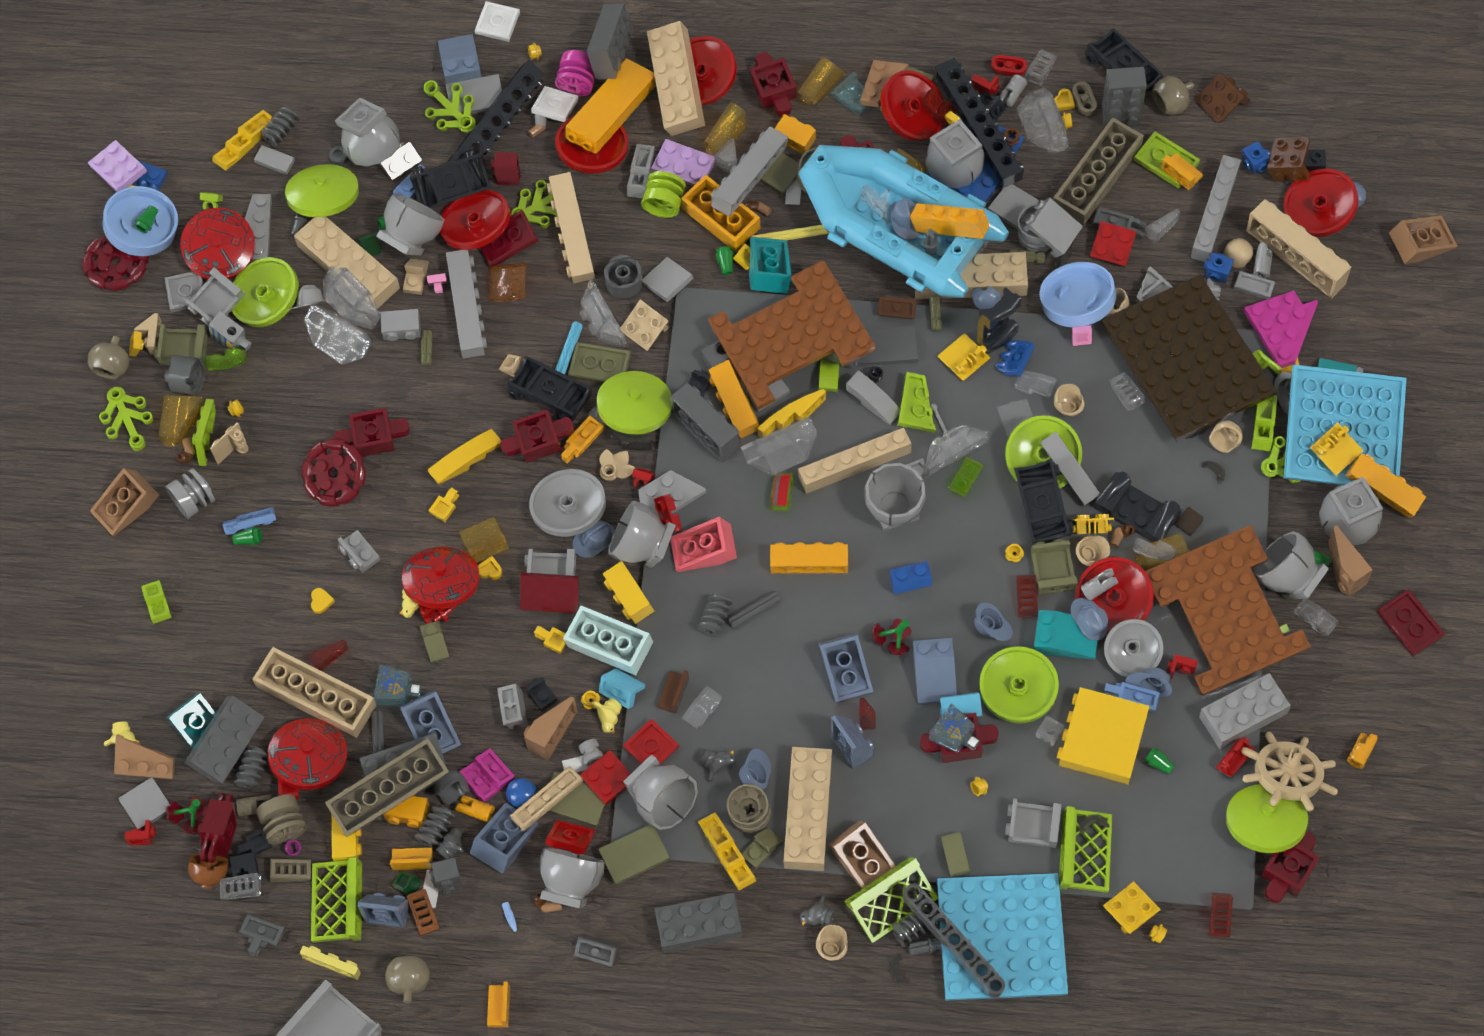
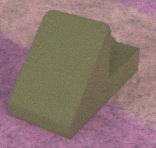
(434, 642)
(764, 845)

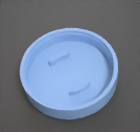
(126, 207)
(1078, 294)

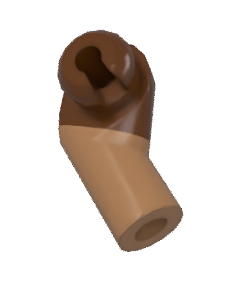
(757, 205)
(188, 453)
(1121, 533)
(546, 906)

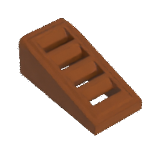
(416, 897)

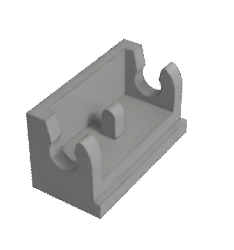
(512, 706)

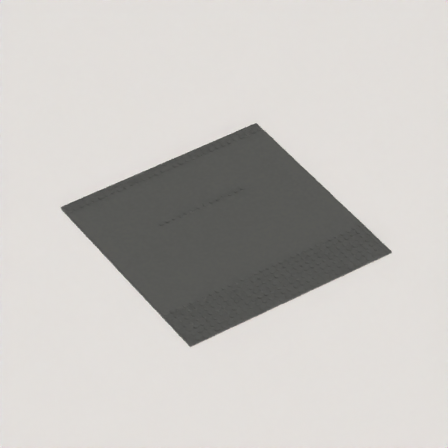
(772, 674)

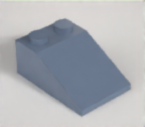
(459, 59)
(846, 667)
(934, 669)
(428, 716)
(851, 741)
(501, 840)
(384, 910)

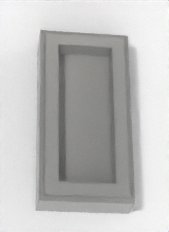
(274, 160)
(1254, 285)

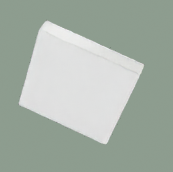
(497, 21)
(554, 104)

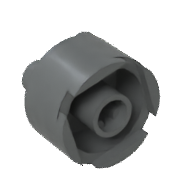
(623, 276)
(185, 374)

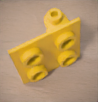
(964, 356)
(1337, 448)
(1102, 523)
(1131, 908)

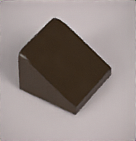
(1189, 521)

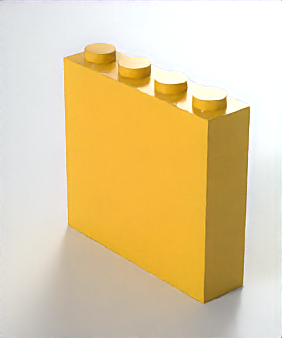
(1102, 735)

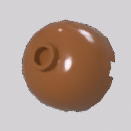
(207, 873)

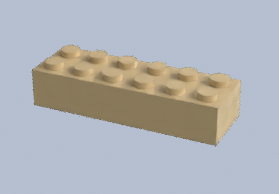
(675, 78)
(332, 247)
(1298, 248)
(992, 270)
(314, 692)
(807, 809)

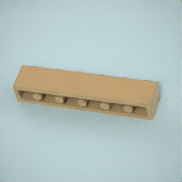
(571, 226)
(854, 460)

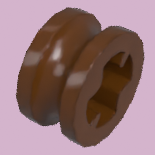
(1012, 131)

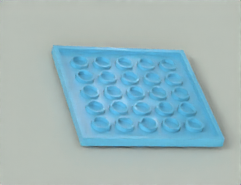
(1361, 401)
(1013, 926)

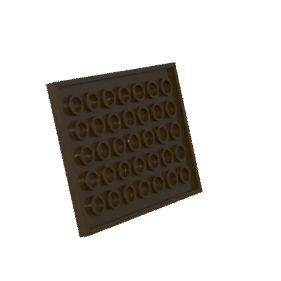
(1188, 357)

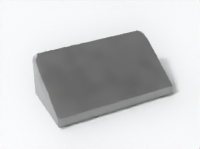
(596, 950)

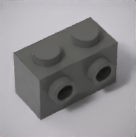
(446, 876)

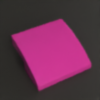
(487, 775)

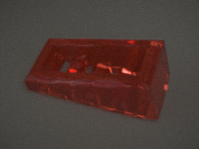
(1027, 583)
(327, 655)
(866, 715)
(1220, 897)

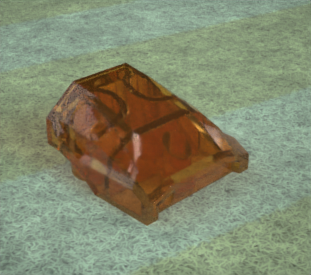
(507, 282)

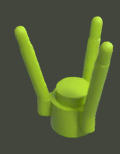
(1265, 361)

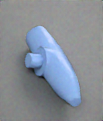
(509, 916)

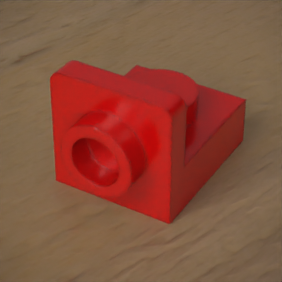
(982, 85)
(1183, 664)
(141, 837)

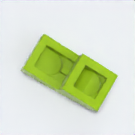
(829, 376)
(156, 601)

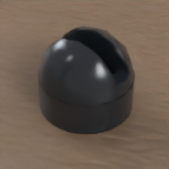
(875, 374)

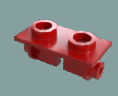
(664, 506)
(1234, 758)

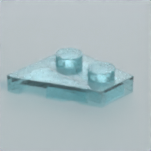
(850, 93)

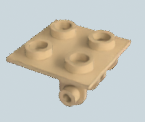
(644, 325)
(228, 442)

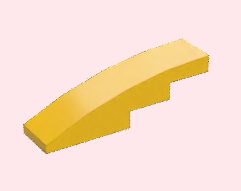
(247, 137)
(795, 411)
(464, 456)
(727, 851)

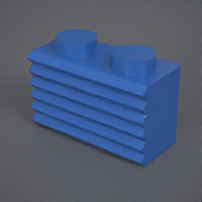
(910, 577)

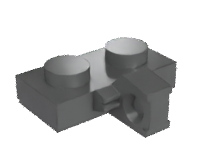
(260, 934)

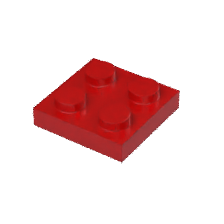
(1113, 244)
(651, 740)
(606, 777)
(570, 837)

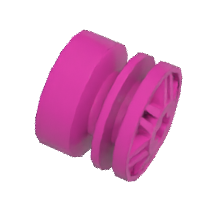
(575, 73)

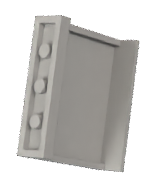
(329, 1015)

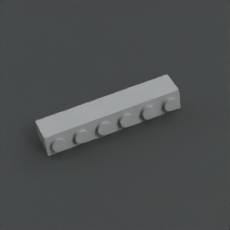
(749, 171)
(1215, 208)
(465, 303)

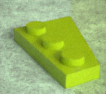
(915, 404)
(204, 426)

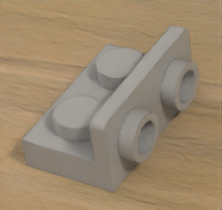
(359, 551)

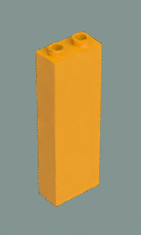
(610, 106)

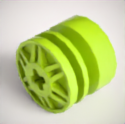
(663, 194)

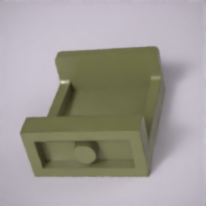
(181, 342)
(1053, 567)

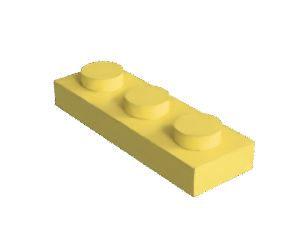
(331, 962)

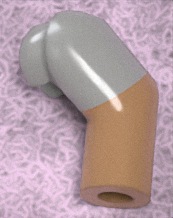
(540, 125)

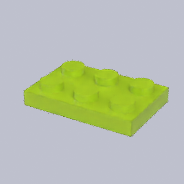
(1155, 150)

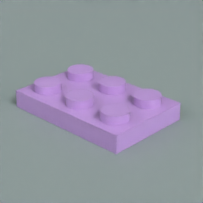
(683, 161)
(117, 166)

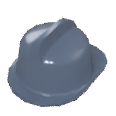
(901, 220)
(593, 540)
(1089, 618)
(992, 623)
(1152, 679)
(756, 769)

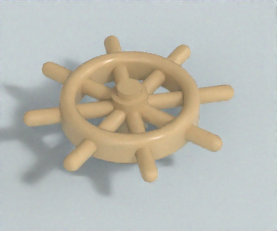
(1289, 771)

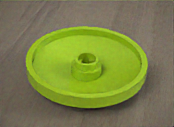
(322, 190)
(269, 292)
(634, 402)
(1024, 444)
(1018, 684)
(1265, 826)

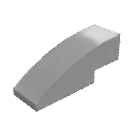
(640, 170)
(873, 398)

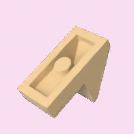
(415, 276)
(149, 332)

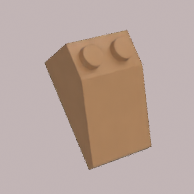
(1422, 238)
(124, 501)
(1349, 566)
(549, 729)
(861, 854)

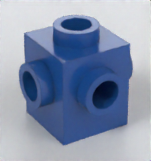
(1255, 158)
(1218, 267)

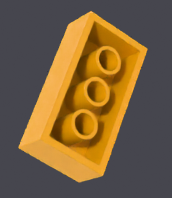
(731, 230)

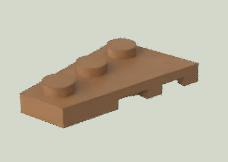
(878, 75)
(138, 760)

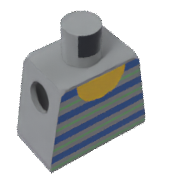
(228, 333)

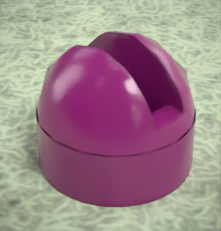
(289, 849)

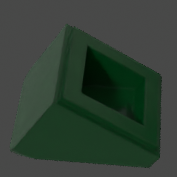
(371, 244)
(406, 883)

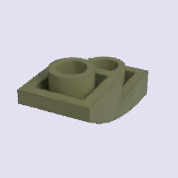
(955, 854)

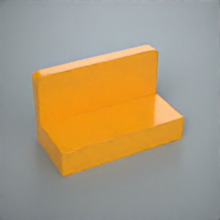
(1181, 171)
(411, 859)
(498, 1005)

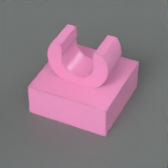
(437, 281)
(1081, 335)

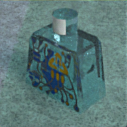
(394, 687)
(954, 730)

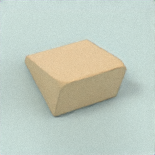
(511, 364)

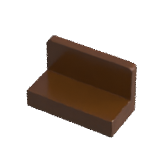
(897, 307)
(673, 691)

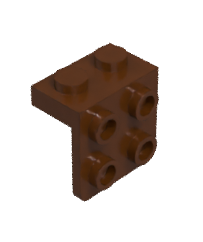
(1222, 97)
(1288, 159)

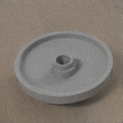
(567, 502)

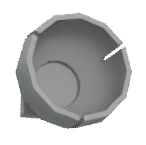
(368, 133)
(955, 156)
(409, 224)
(895, 495)
(1353, 510)
(643, 537)
(1290, 568)
(660, 786)
(569, 877)

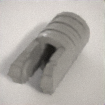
(1013, 90)
(1263, 261)
(1099, 584)

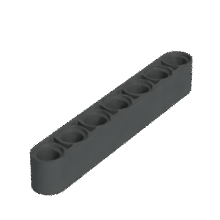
(955, 950)

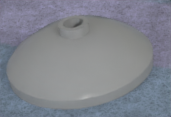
(1147, 648)

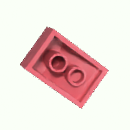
(703, 545)

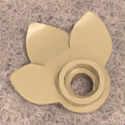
(617, 464)

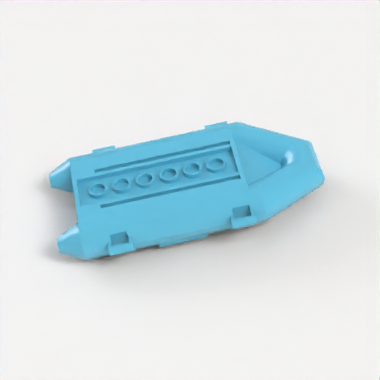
(834, 186)

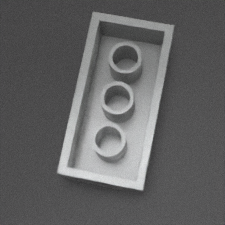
(1244, 711)

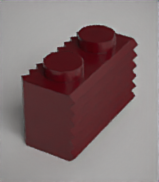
(506, 168)

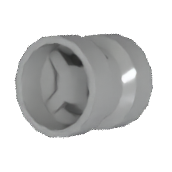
(590, 751)

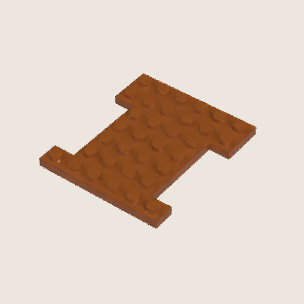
(793, 333)
(1226, 608)

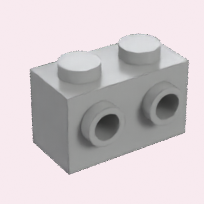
(400, 324)

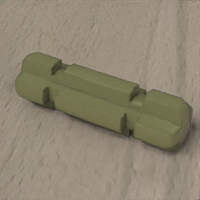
(1031, 256)
(935, 313)
(426, 347)

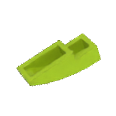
(1264, 424)

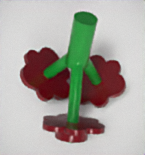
(898, 632)
(194, 809)

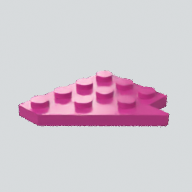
(1281, 325)

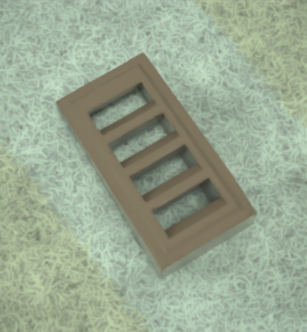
(281, 877)

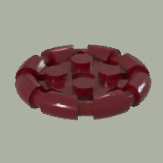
(109, 271)
(323, 468)

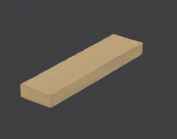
(546, 798)

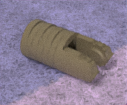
(249, 805)

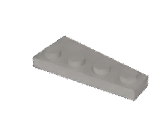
(259, 219)

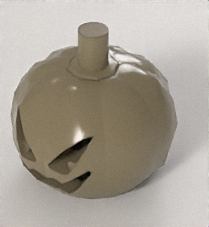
(1173, 95)
(108, 357)
(407, 976)

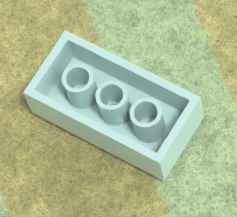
(608, 640)

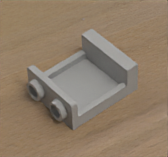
(1053, 226)
(215, 296)
(551, 562)
(1033, 824)

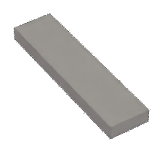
(1070, 468)

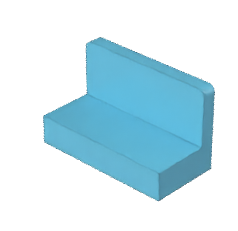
(620, 687)
(965, 703)

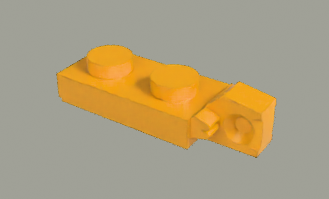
(582, 439)

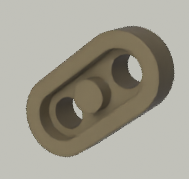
(1084, 100)

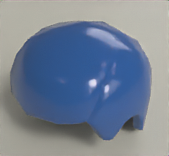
(520, 791)

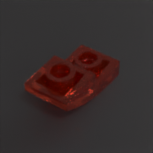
(937, 107)

